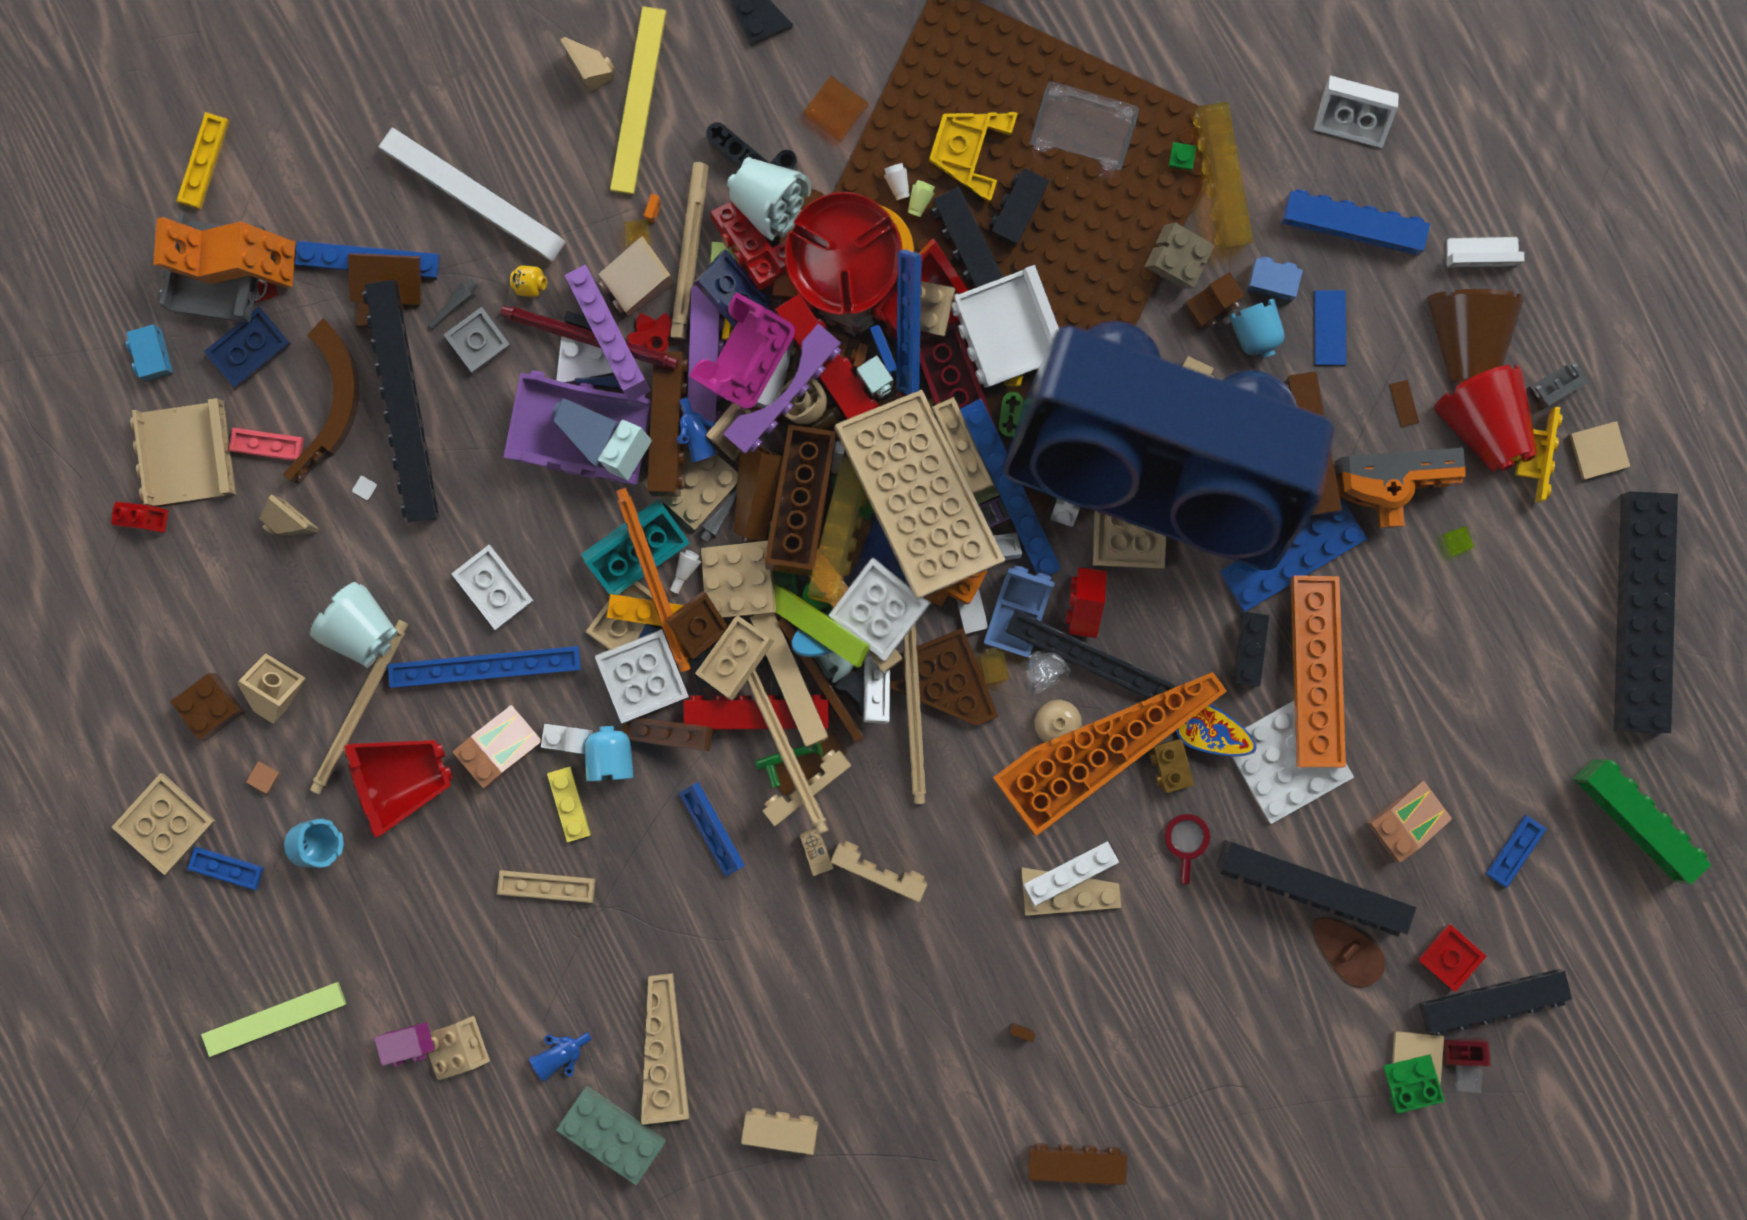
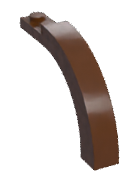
(344, 400)

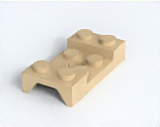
(780, 808)
(910, 885)

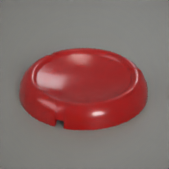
(843, 253)

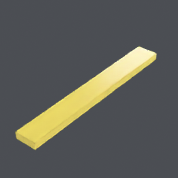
(638, 100)

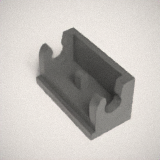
(1558, 385)

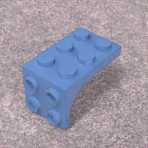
(1019, 593)

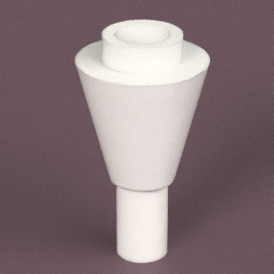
(686, 566)

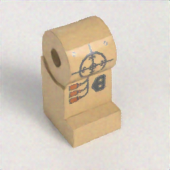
(816, 852)

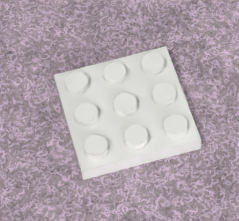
(879, 609)
(641, 676)

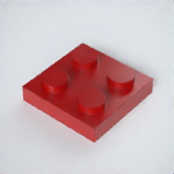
(1451, 957)

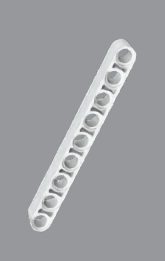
(472, 194)

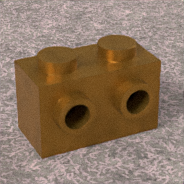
(1171, 766)

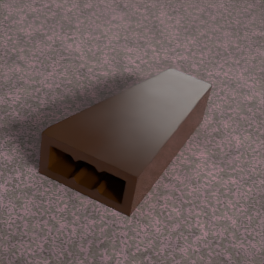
(756, 492)

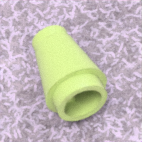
(920, 198)

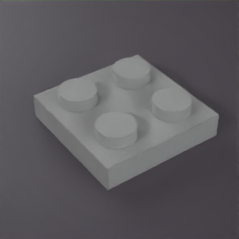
(477, 340)

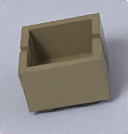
(1182, 256)

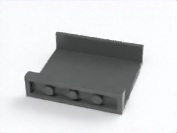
(221, 300)

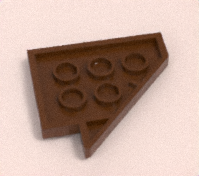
(951, 679)

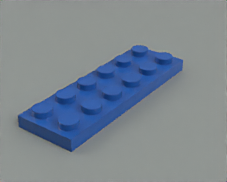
(1315, 545)

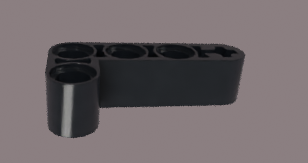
(733, 140)

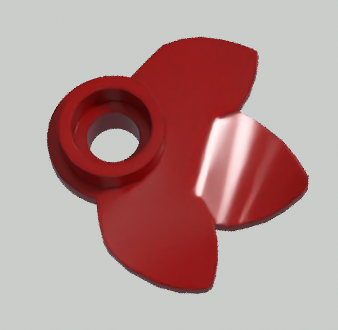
(650, 331)

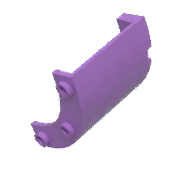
(540, 441)

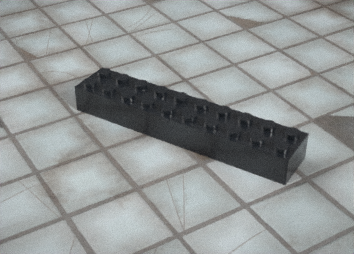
(1645, 612)

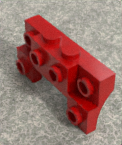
(749, 246)

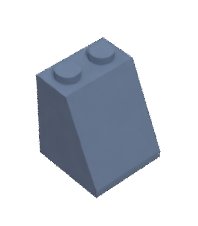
(585, 428)

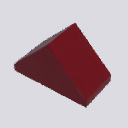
(1467, 1051)

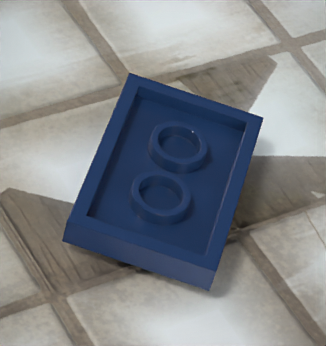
(723, 280)
(247, 348)

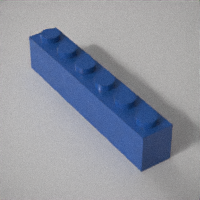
(1355, 222)

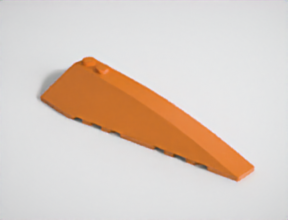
(1073, 766)

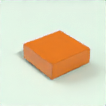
(652, 208)

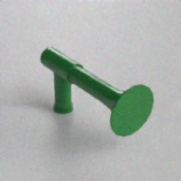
(769, 761)

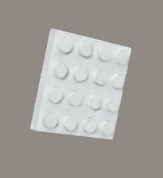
(1273, 769)

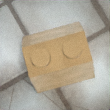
(635, 277)

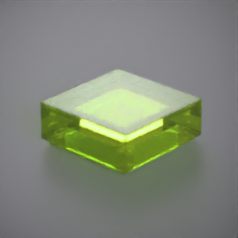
(1458, 540)

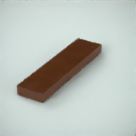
(668, 733)

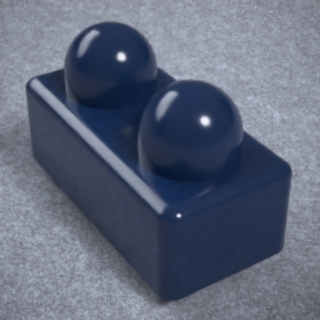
(1170, 446)

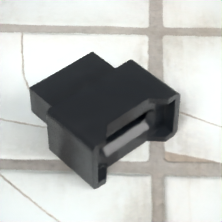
(853, 687)

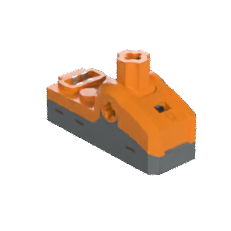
(1370, 477)

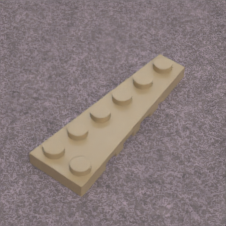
(664, 1074)

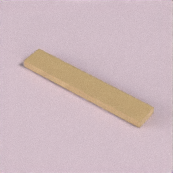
(791, 681)

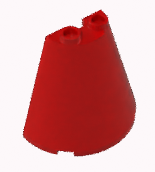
(934, 270)
(1492, 416)
(395, 778)

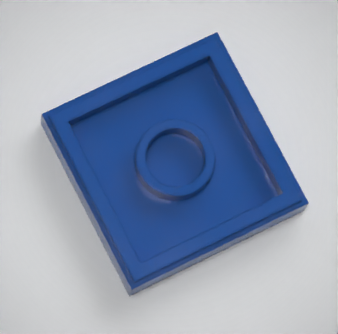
(883, 350)

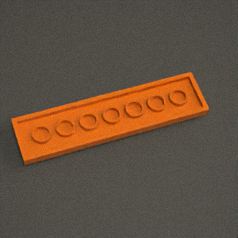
(1318, 672)

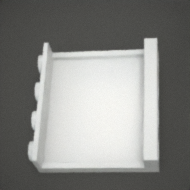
(1006, 325)

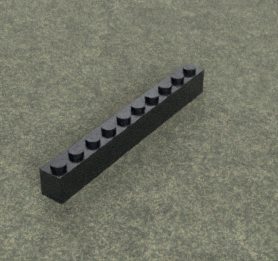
(401, 400)

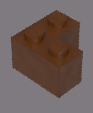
(1218, 298)

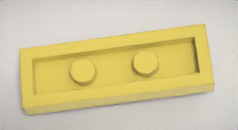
(569, 804)

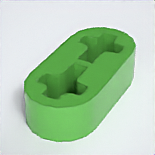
(1004, 413)

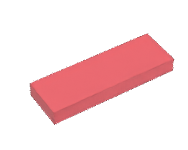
(266, 444)

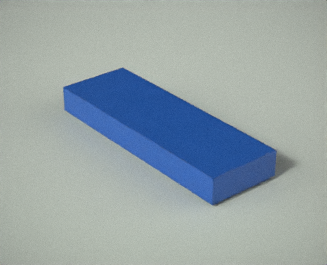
(1515, 851)
(225, 868)

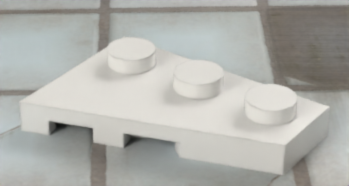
(580, 361)

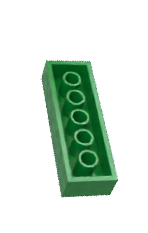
(1642, 821)

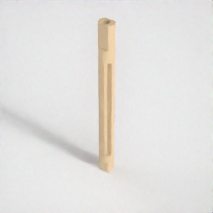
(689, 250)

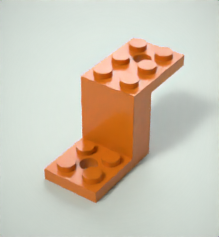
(224, 252)

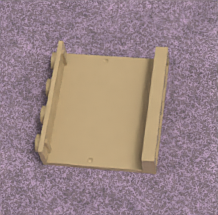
(183, 453)

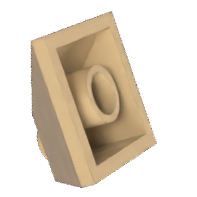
(589, 64)
(285, 519)
(270, 687)

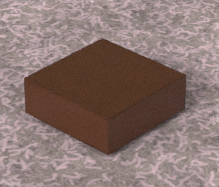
(1022, 1032)

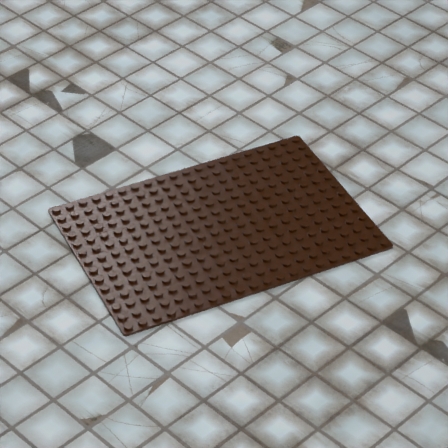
(1090, 223)

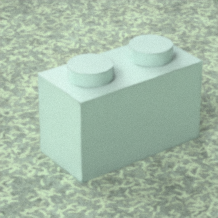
(875, 378)
(625, 450)

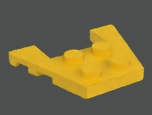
(960, 144)

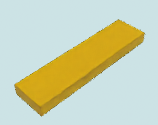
(203, 160)

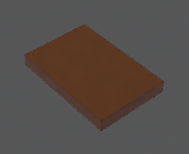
(380, 267)

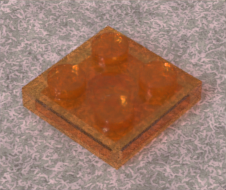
(835, 108)

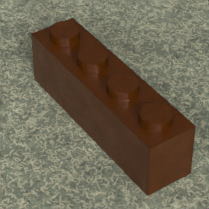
(1077, 1165)

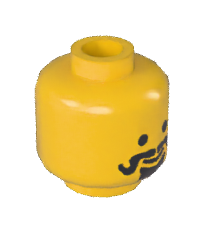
(528, 281)

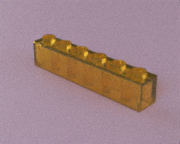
(1223, 175)
(838, 536)

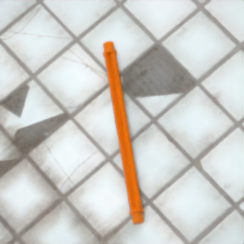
(651, 575)

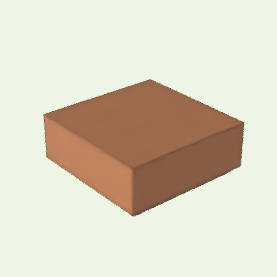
(263, 777)

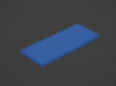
(1330, 327)

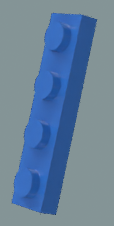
(711, 829)

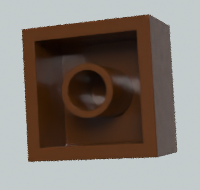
(207, 706)

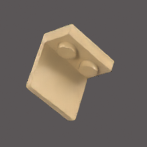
(457, 1049)

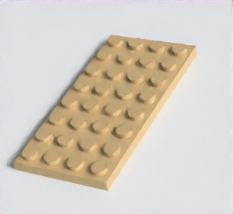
(919, 494)

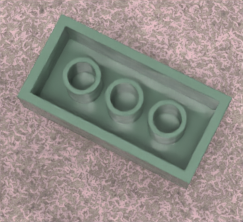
(611, 1135)

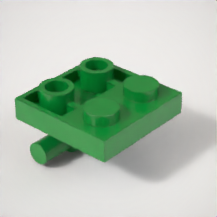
(1413, 1084)

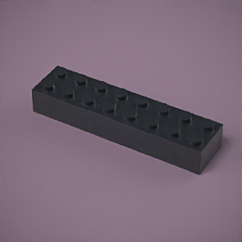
(1310, 885)

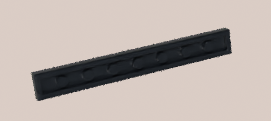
(1086, 656)

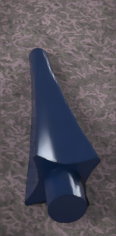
(607, 381)

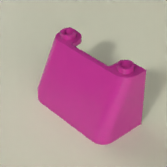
(748, 354)

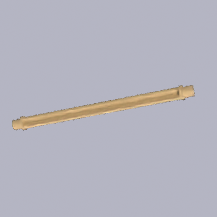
(356, 711)
(914, 716)
(787, 753)

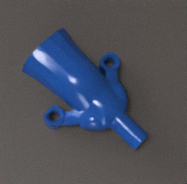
(694, 433)
(565, 1051)

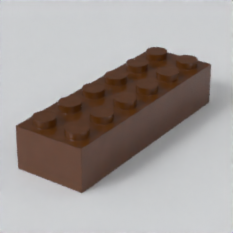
(800, 500)

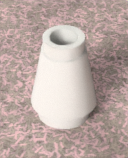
(897, 180)

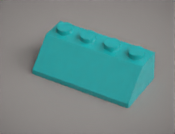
(614, 556)

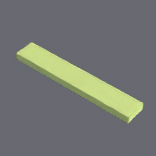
(273, 1019)

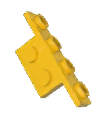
(1542, 465)

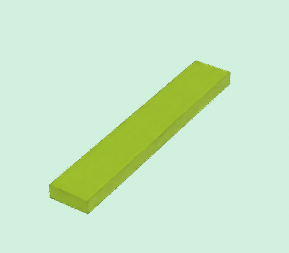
(820, 626)

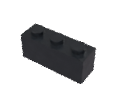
(1018, 207)
(1250, 649)

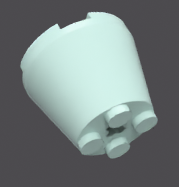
(769, 195)
(354, 626)

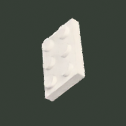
(492, 587)

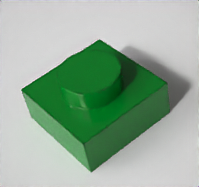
(1182, 156)

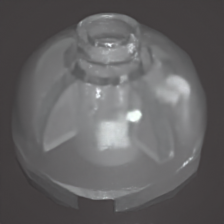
(1043, 671)

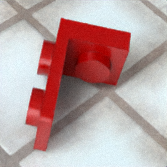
(139, 516)

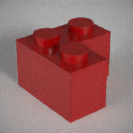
(1086, 602)

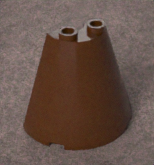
(1474, 329)

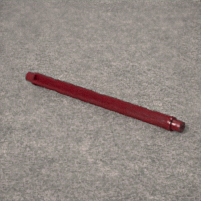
(584, 335)

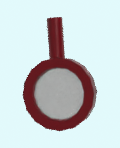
(1186, 838)

